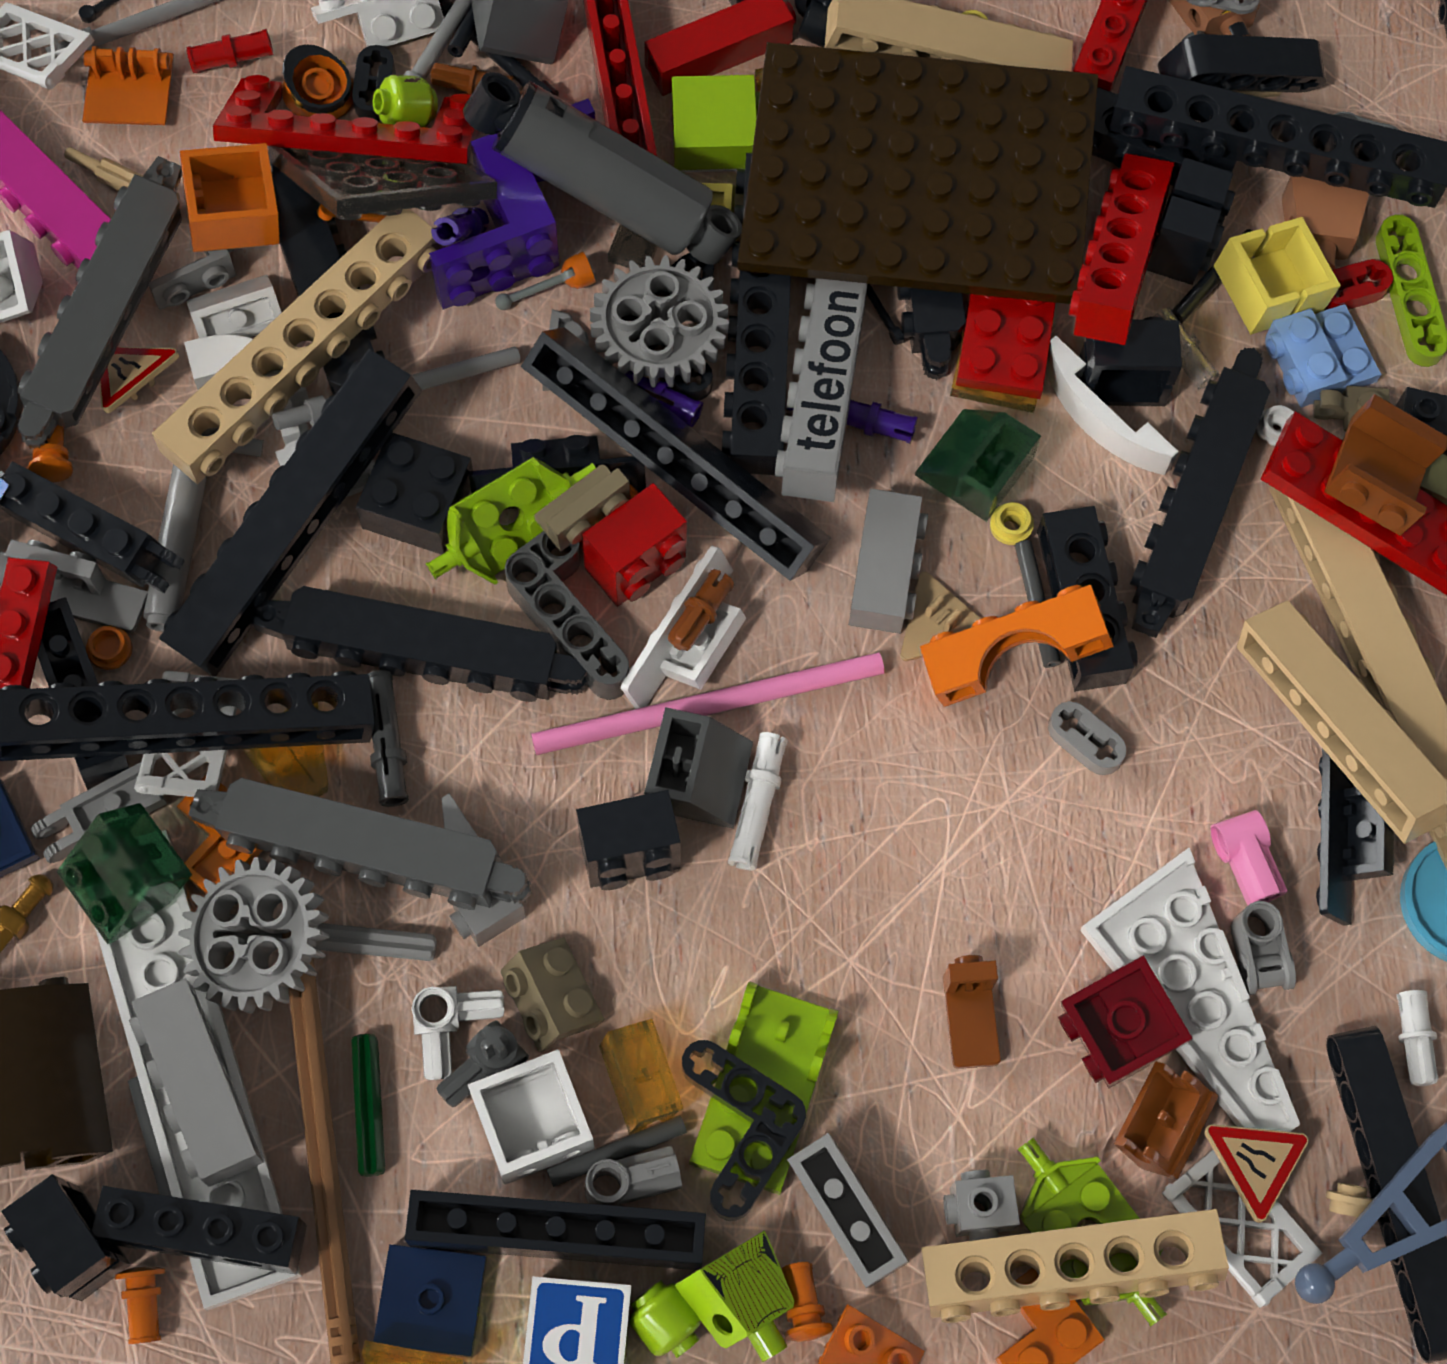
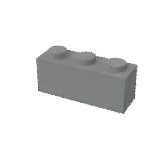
(888, 561)
(848, 1210)

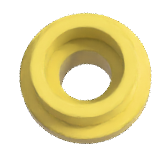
(1011, 512)

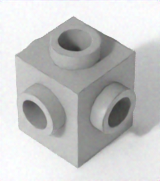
(995, 1195)

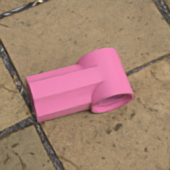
(1245, 845)

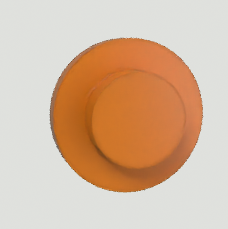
(109, 647)

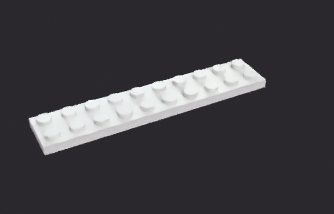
(136, 967)

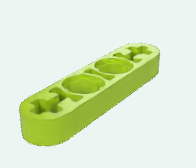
(1417, 289)

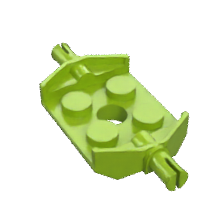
(474, 525)
(1078, 1192)

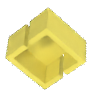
(1281, 279)

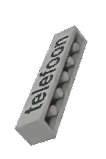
(823, 390)

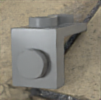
(193, 278)

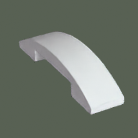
(1141, 448)

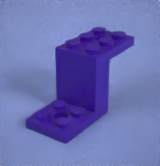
(517, 248)

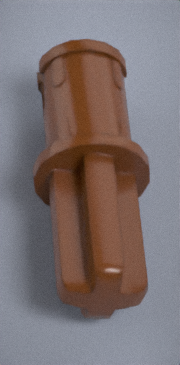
(457, 77)
(700, 610)

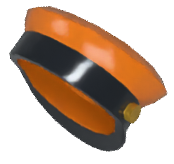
(316, 82)

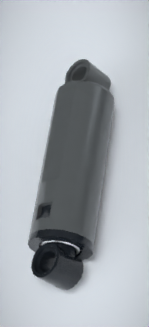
(601, 168)

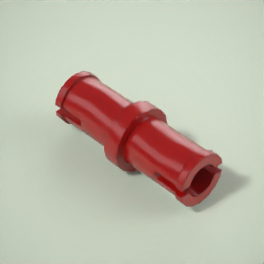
(229, 51)

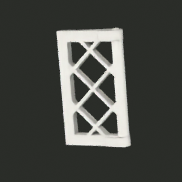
(58, 59)
(177, 781)
(1280, 1221)

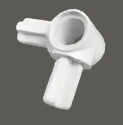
(436, 1036)

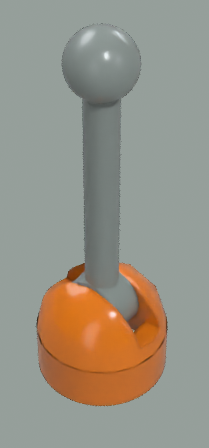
(574, 272)

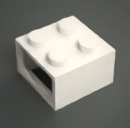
(531, 1116)

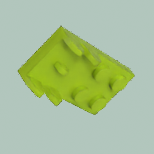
(785, 1043)

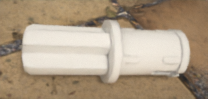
(1417, 1037)

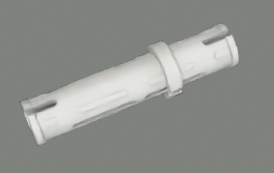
(760, 791)

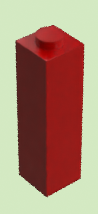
(718, 41)

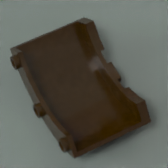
(50, 1077)

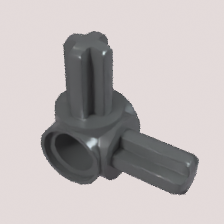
(488, 1052)

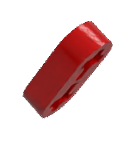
(1355, 292)

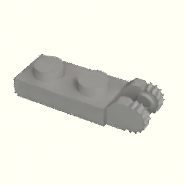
(84, 808)

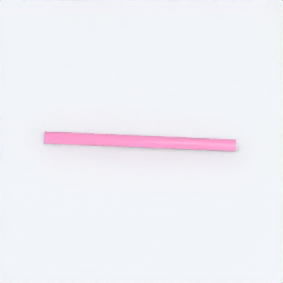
(709, 703)

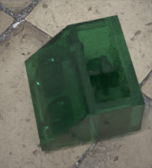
(980, 459)
(123, 871)

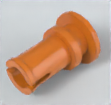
(52, 458)
(142, 1302)
(806, 1311)

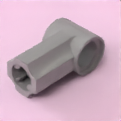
(637, 1175)

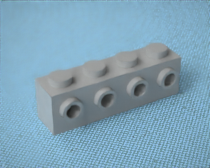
(196, 1083)

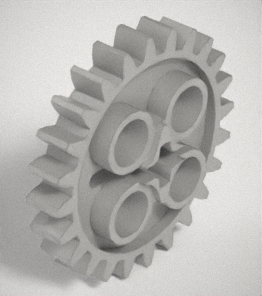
(659, 321)
(248, 977)

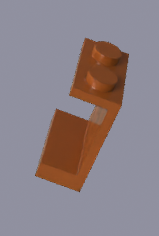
(1385, 464)

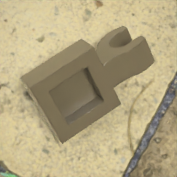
(1344, 405)

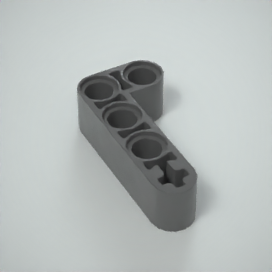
(572, 620)

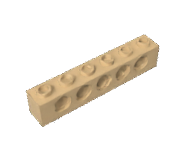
(1194, 1233)

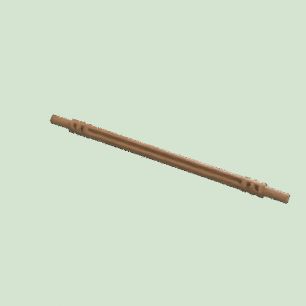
(323, 1172)

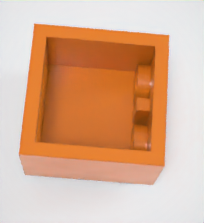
(229, 197)

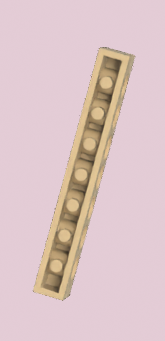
(275, 346)

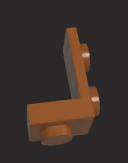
(971, 1012)

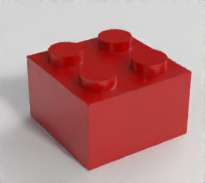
(635, 545)

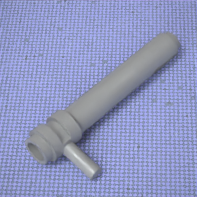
(178, 535)

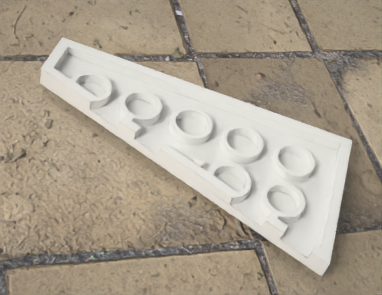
(1178, 935)

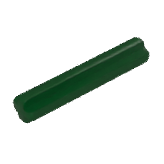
(368, 1105)

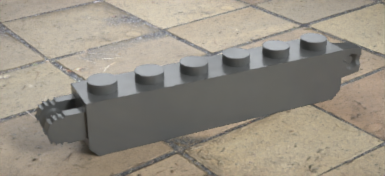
(101, 304)
(360, 842)

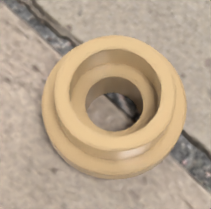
(1348, 1199)

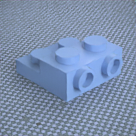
(1320, 353)

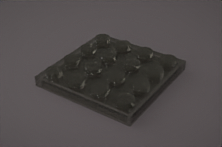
(380, 184)

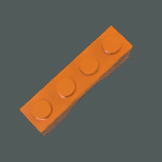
(963, 660)

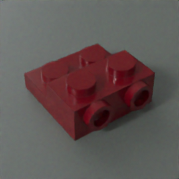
(1123, 1023)

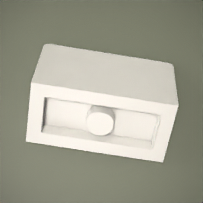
(236, 310)

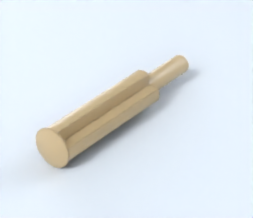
(106, 170)

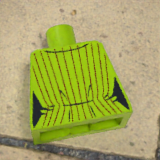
(741, 1296)

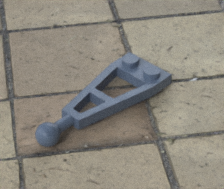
(1317, 1282)

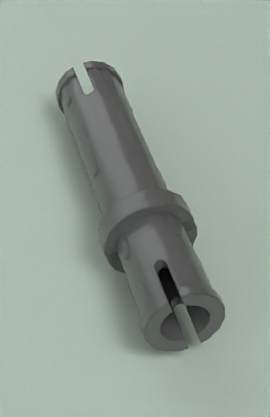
(387, 756)

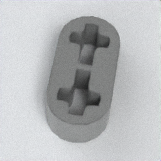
(1093, 730)

